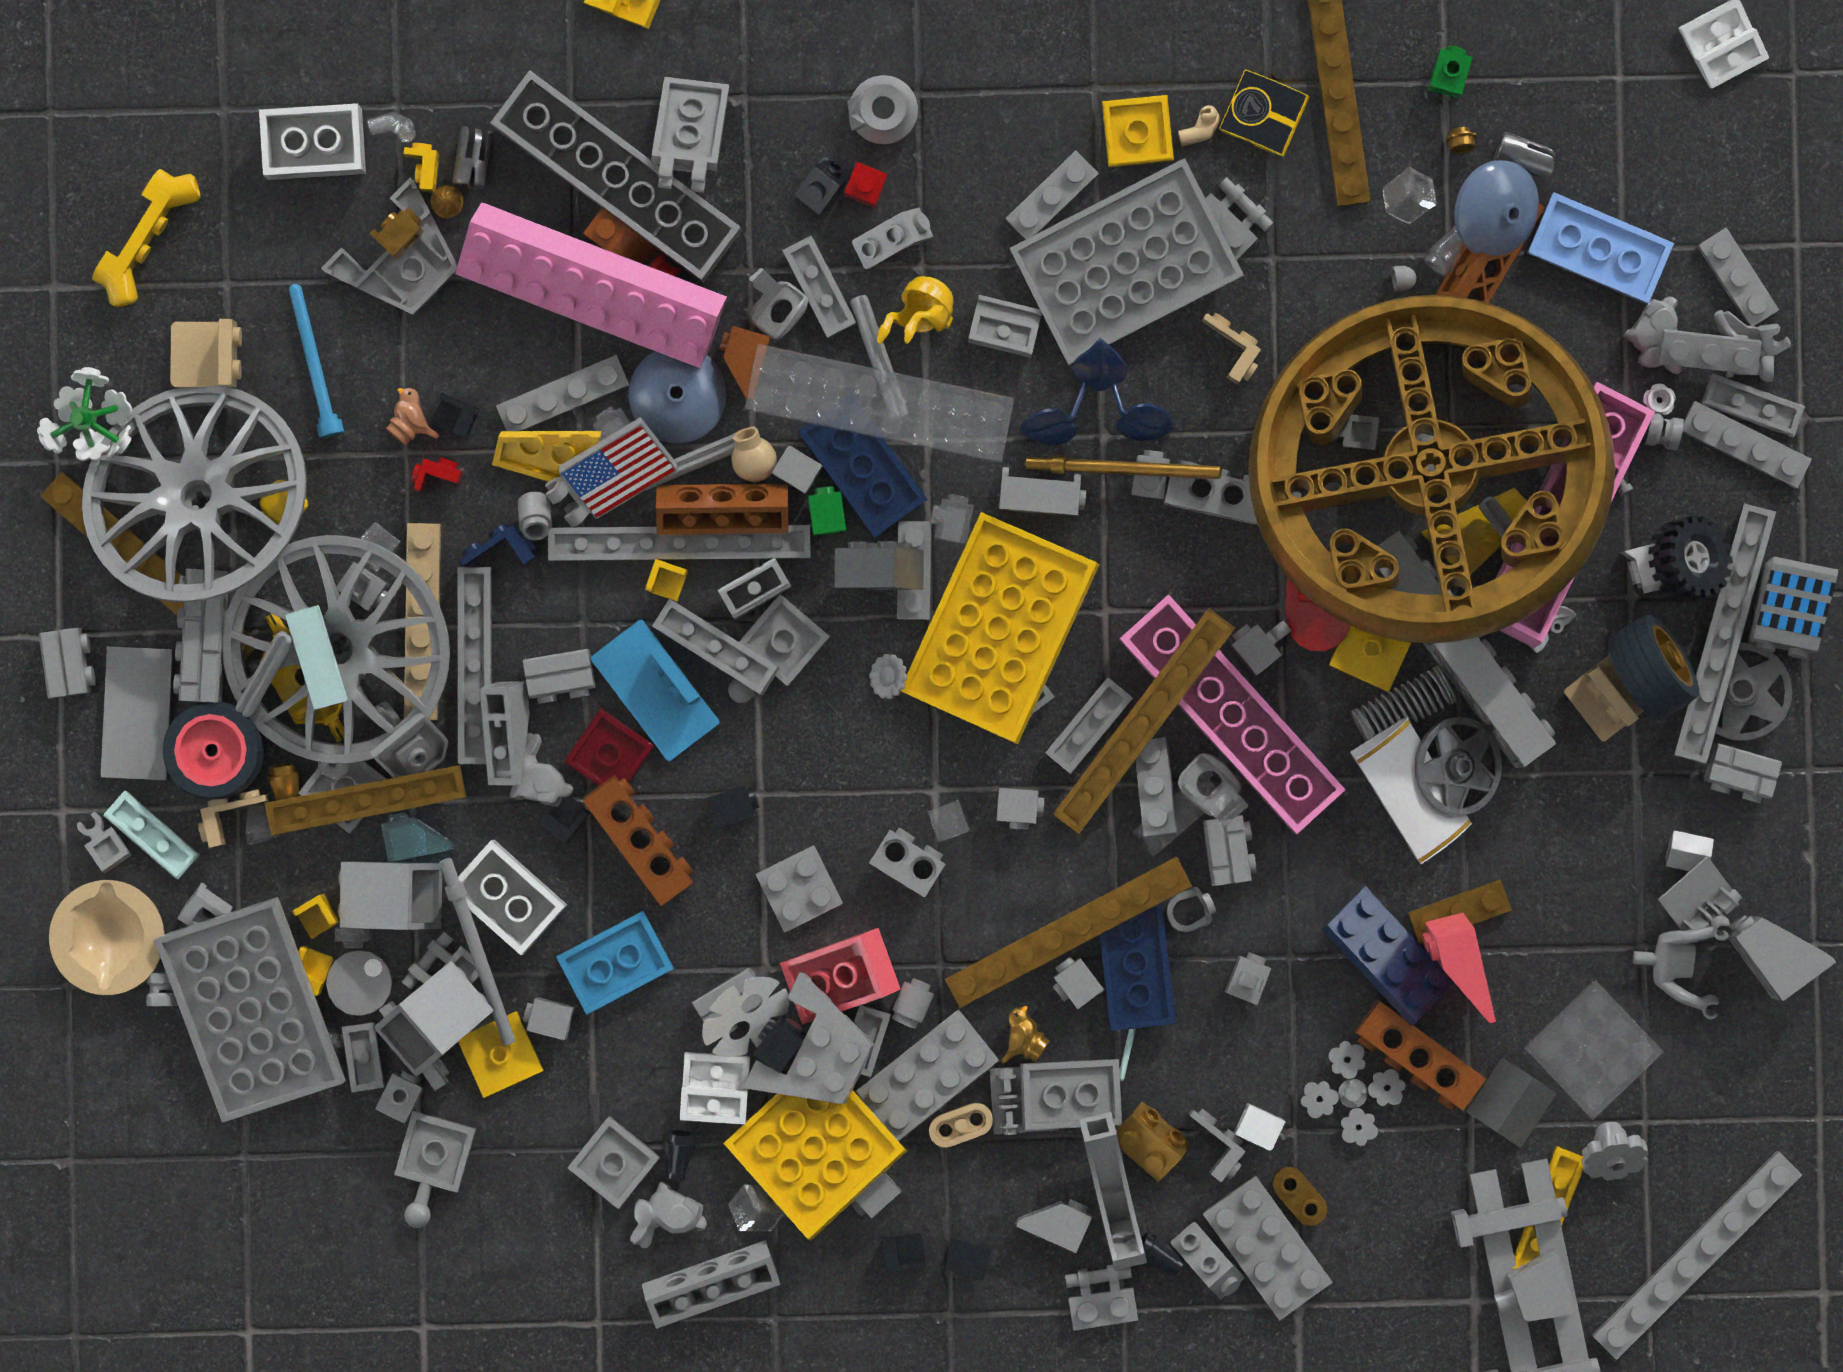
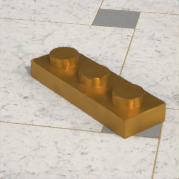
(1476, 905)

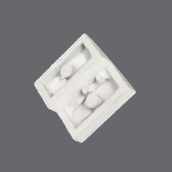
(1723, 43)
(714, 1088)

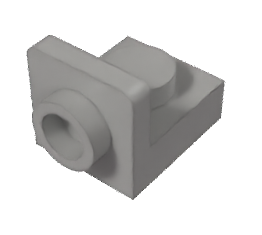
(1150, 486)

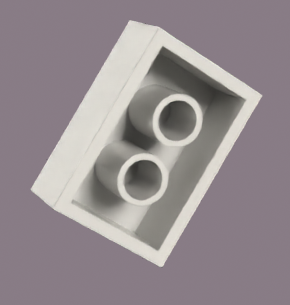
(312, 141)
(509, 897)

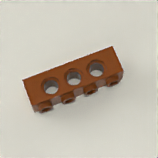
(722, 509)
(661, 885)
(1465, 1079)

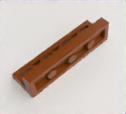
(1471, 268)

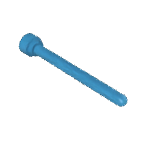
(329, 424)

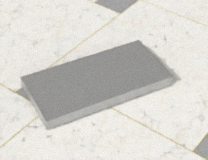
(136, 712)

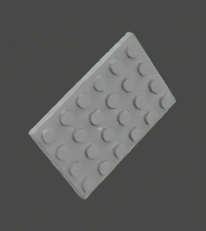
(1127, 261)
(250, 1009)

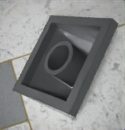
(1511, 1102)

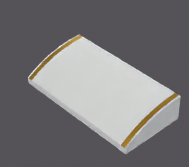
(1390, 770)

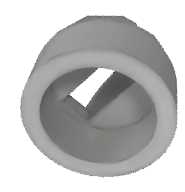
(1403, 278)

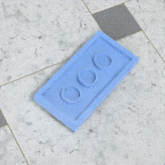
(1600, 248)

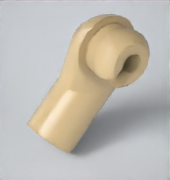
(1203, 129)

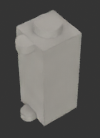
(1041, 495)

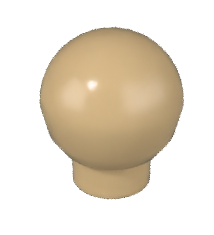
(752, 456)

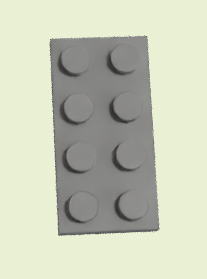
(928, 1075)
(1267, 1247)

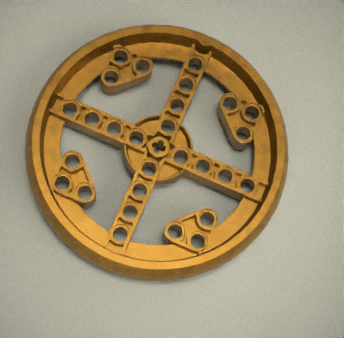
(1488, 334)

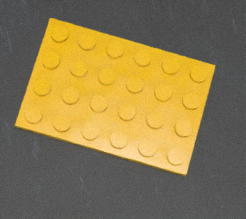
(999, 627)

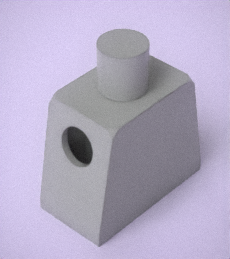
(1538, 1290)

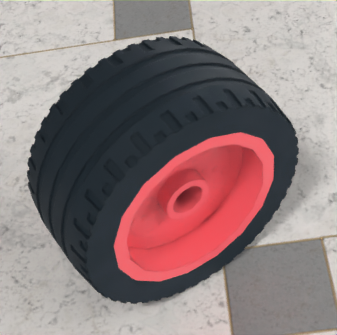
(238, 754)

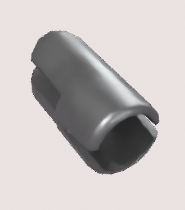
(1530, 155)
(472, 168)

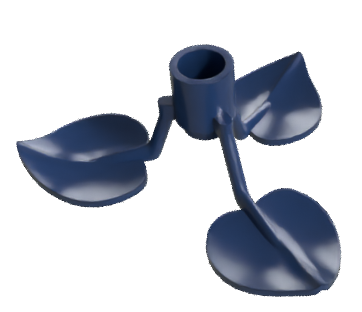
(1099, 368)

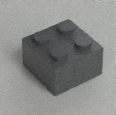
(879, 566)

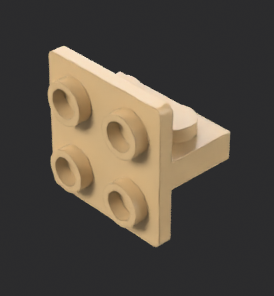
(1603, 700)

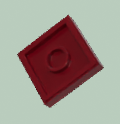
(608, 750)

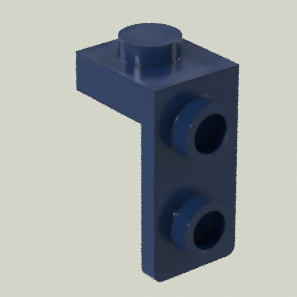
(521, 545)

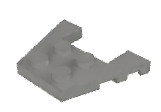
(415, 275)
(828, 1057)

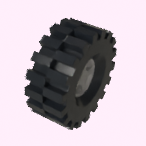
(1690, 558)

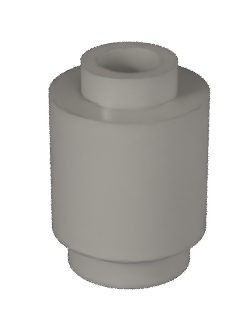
(534, 515)
(912, 1003)

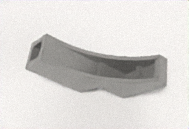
(1112, 1191)

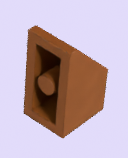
(617, 237)
(740, 353)

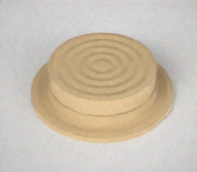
(106, 937)

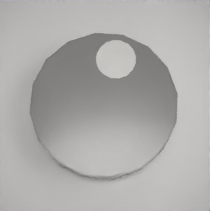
(359, 982)

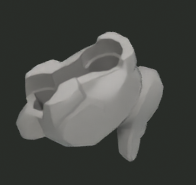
(1648, 330)
(539, 780)
(666, 1210)

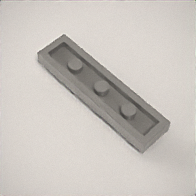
(563, 395)
(1745, 444)
(715, 647)

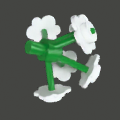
(76, 408)

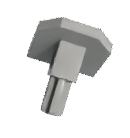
(417, 754)

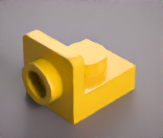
(426, 172)

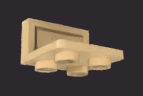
(205, 354)

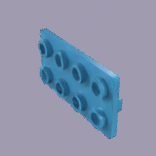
(655, 690)

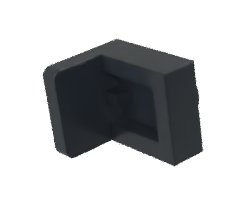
(822, 184)

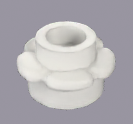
(1667, 395)

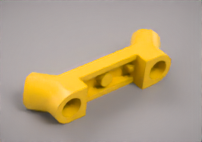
(116, 272)

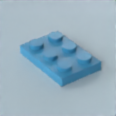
(615, 962)

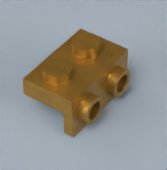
(1151, 1141)

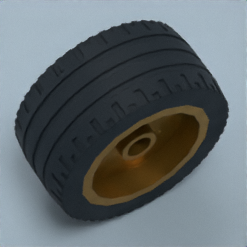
(1653, 667)

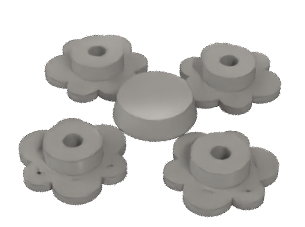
(1353, 1093)

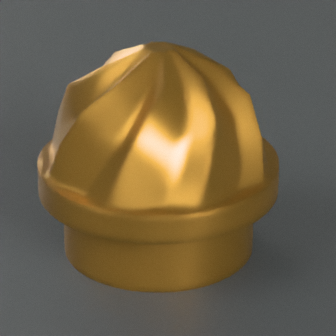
(447, 201)

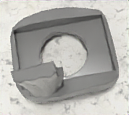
(772, 294)
(1200, 764)

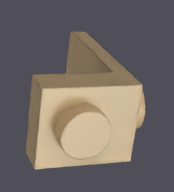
(1244, 366)
(211, 828)

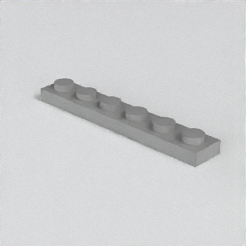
(473, 659)

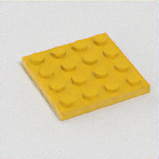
(814, 1155)

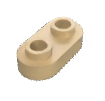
(961, 1126)

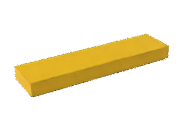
(1565, 1174)

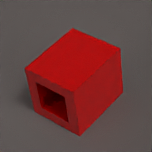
(866, 185)

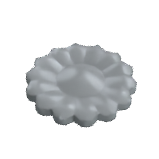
(888, 676)

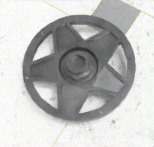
(1749, 696)
(1458, 766)

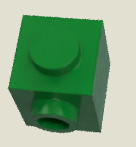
(1450, 72)
(827, 511)

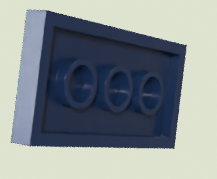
(865, 474)
(1388, 955)
(1138, 972)

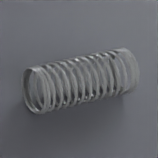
(1439, 677)

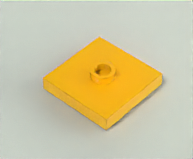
(1137, 131)
(1370, 658)
(496, 1064)

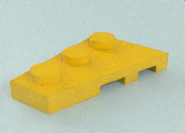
(541, 452)
(1477, 533)

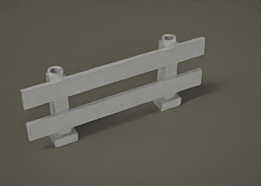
(1494, 1225)

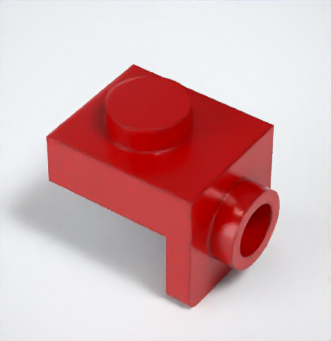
(443, 469)

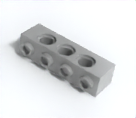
(1180, 495)
(710, 1284)

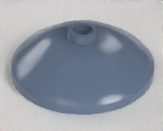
(1485, 205)
(681, 418)

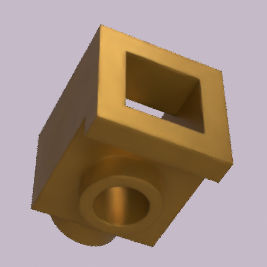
(399, 232)

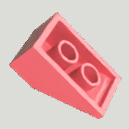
(1456, 949)
(846, 971)

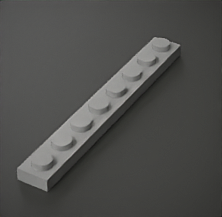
(645, 544)
(1725, 634)
(1697, 1254)

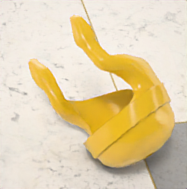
(926, 307)

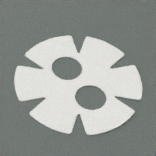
(730, 1007)

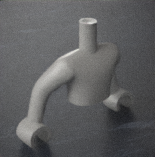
(1676, 959)

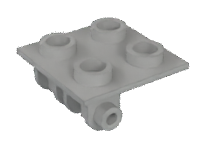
(1699, 897)
(1007, 1101)

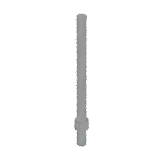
(456, 892)

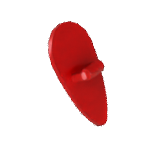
(1310, 624)

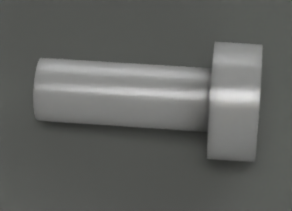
(1624, 488)

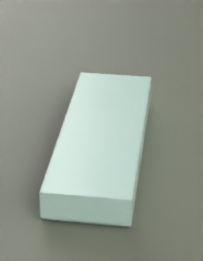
(316, 657)
(151, 835)

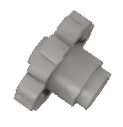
(1614, 1153)

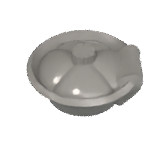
(882, 109)

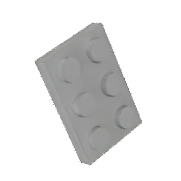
(1067, 1091)

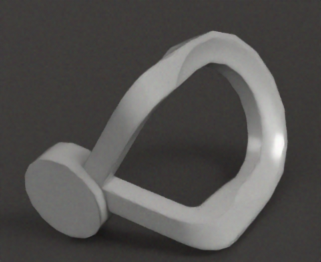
(1205, 899)

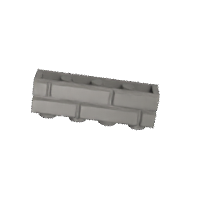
(201, 644)

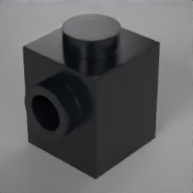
(779, 1042)

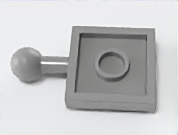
(784, 639)
(434, 1155)

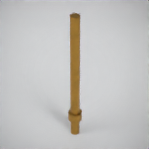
(1060, 465)

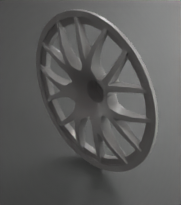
(185, 485)
(353, 661)

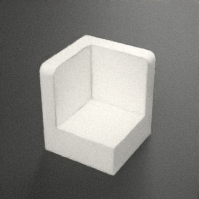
(1259, 1127)

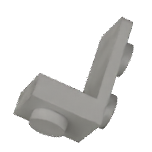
(892, 237)
(1228, 1163)
(1207, 1261)

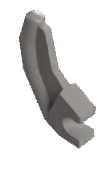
(1731, 326)

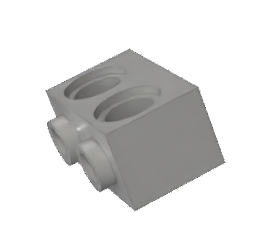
(903, 869)

